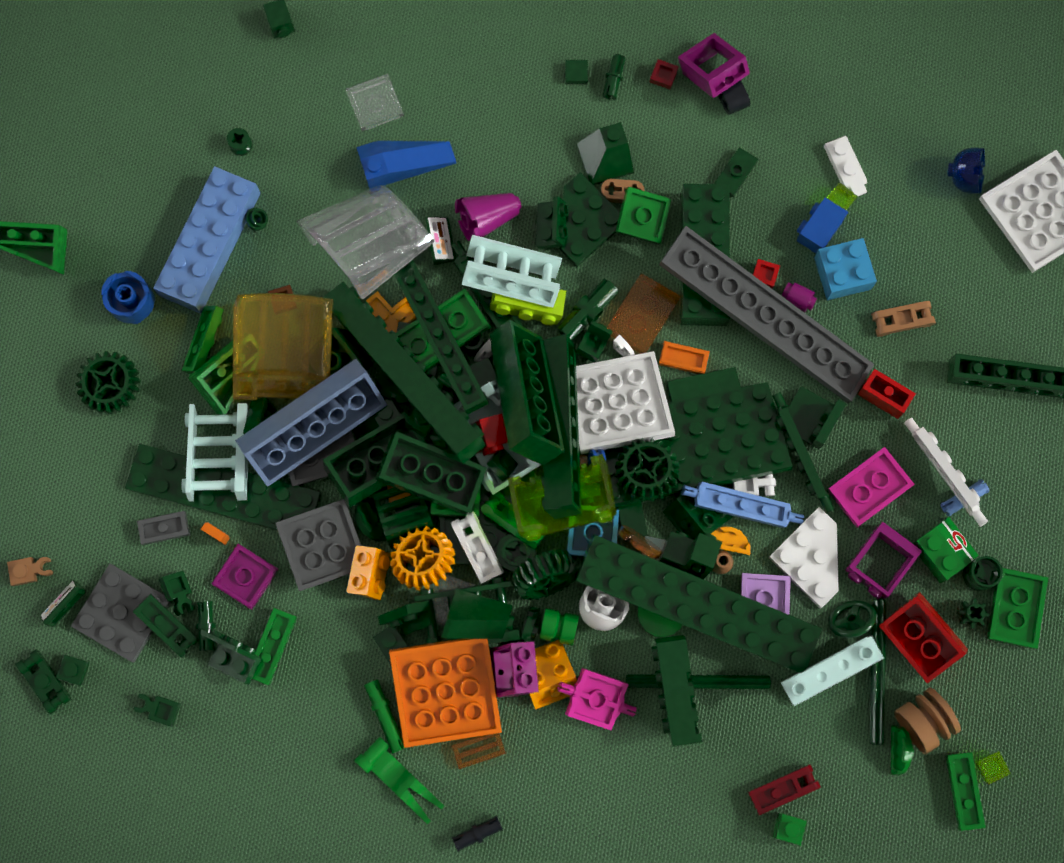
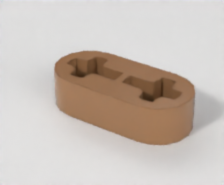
(619, 187)

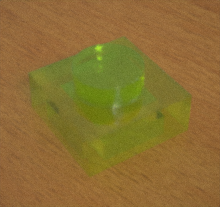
(842, 196)
(992, 767)

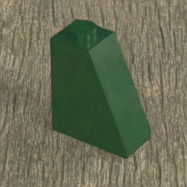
(477, 617)

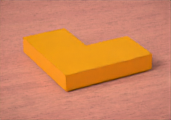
(400, 312)

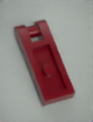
(783, 790)

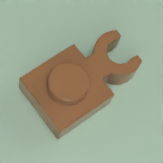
(26, 570)

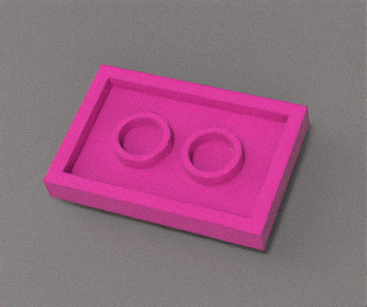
(870, 487)

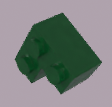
(691, 555)

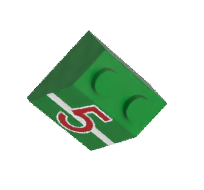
(945, 550)

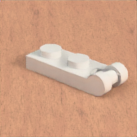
(477, 548)

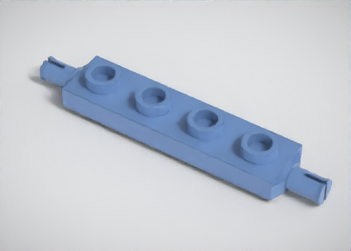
(742, 504)

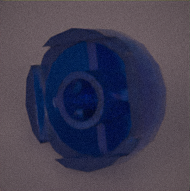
(968, 170)

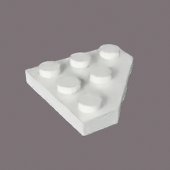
(811, 557)

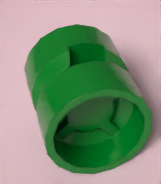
(559, 627)

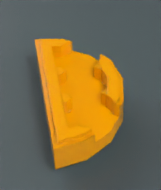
(732, 540)

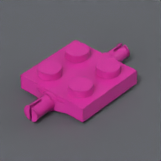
(596, 699)

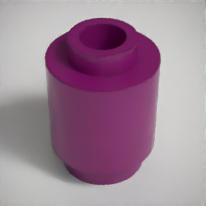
(799, 296)

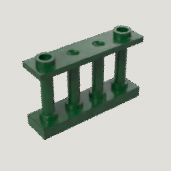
(496, 583)

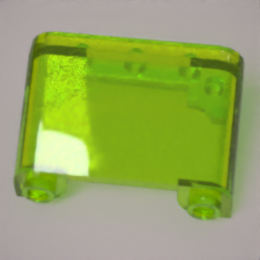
(596, 502)

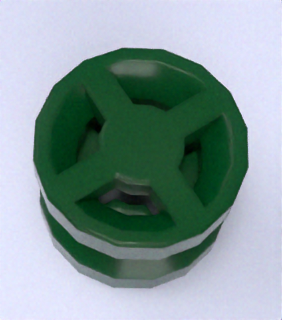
(242, 146)

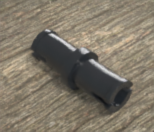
(477, 833)

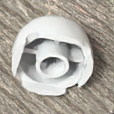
(602, 610)

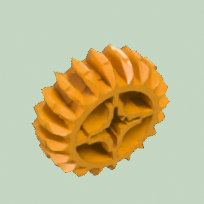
(427, 564)

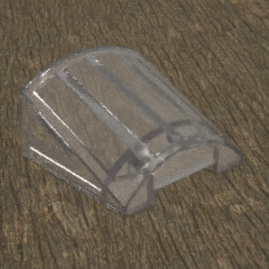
(368, 236)

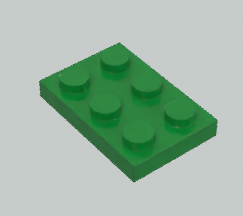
(1018, 609)

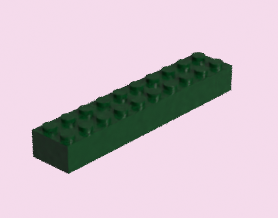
(698, 604)

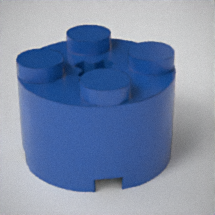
(128, 284)

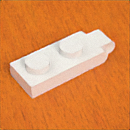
(846, 165)

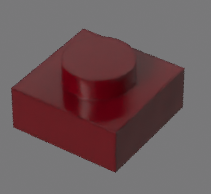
(664, 74)

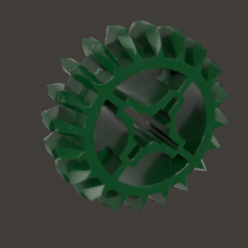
(104, 390)
(662, 459)
(544, 574)

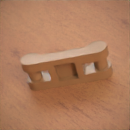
(903, 318)

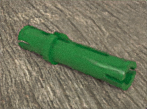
(384, 715)

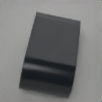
(734, 98)

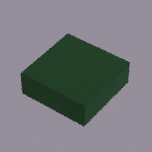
(576, 71)

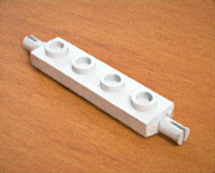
(952, 477)

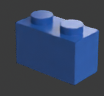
(821, 226)

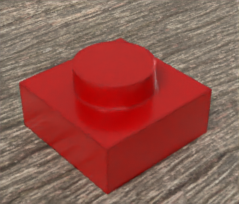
(766, 272)

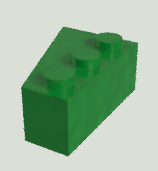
(36, 243)

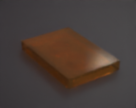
(643, 313)

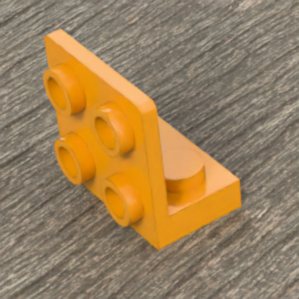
(552, 668)

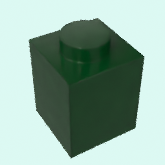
(279, 18)

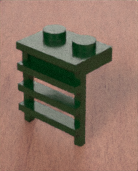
(406, 521)

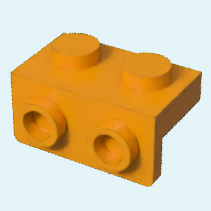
(368, 572)

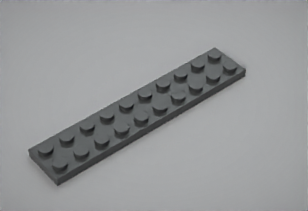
(766, 314)

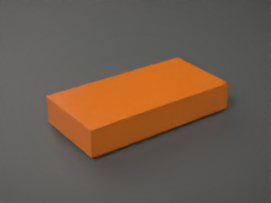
(684, 358)

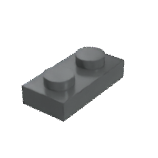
(163, 528)

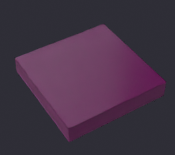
(245, 576)

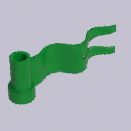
(395, 776)

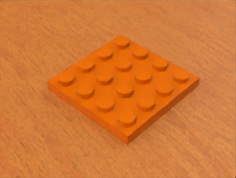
(445, 691)

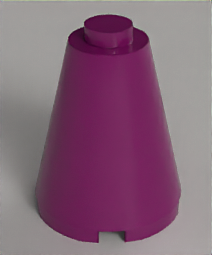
(485, 213)

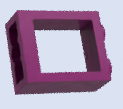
(714, 82)
(897, 542)
(512, 681)

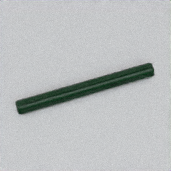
(706, 681)
(877, 689)

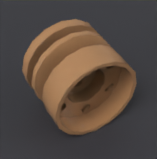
(930, 717)

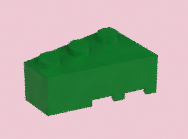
(215, 380)

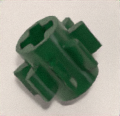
(978, 617)

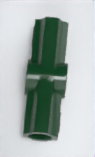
(588, 309)

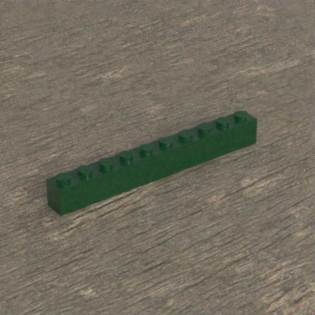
(405, 374)

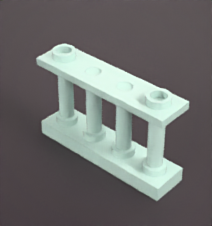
(509, 283)
(238, 463)
(832, 670)

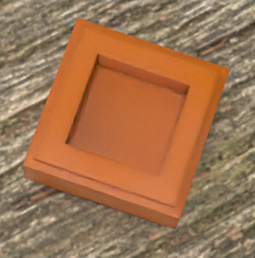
(215, 533)

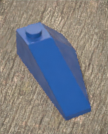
(398, 160)

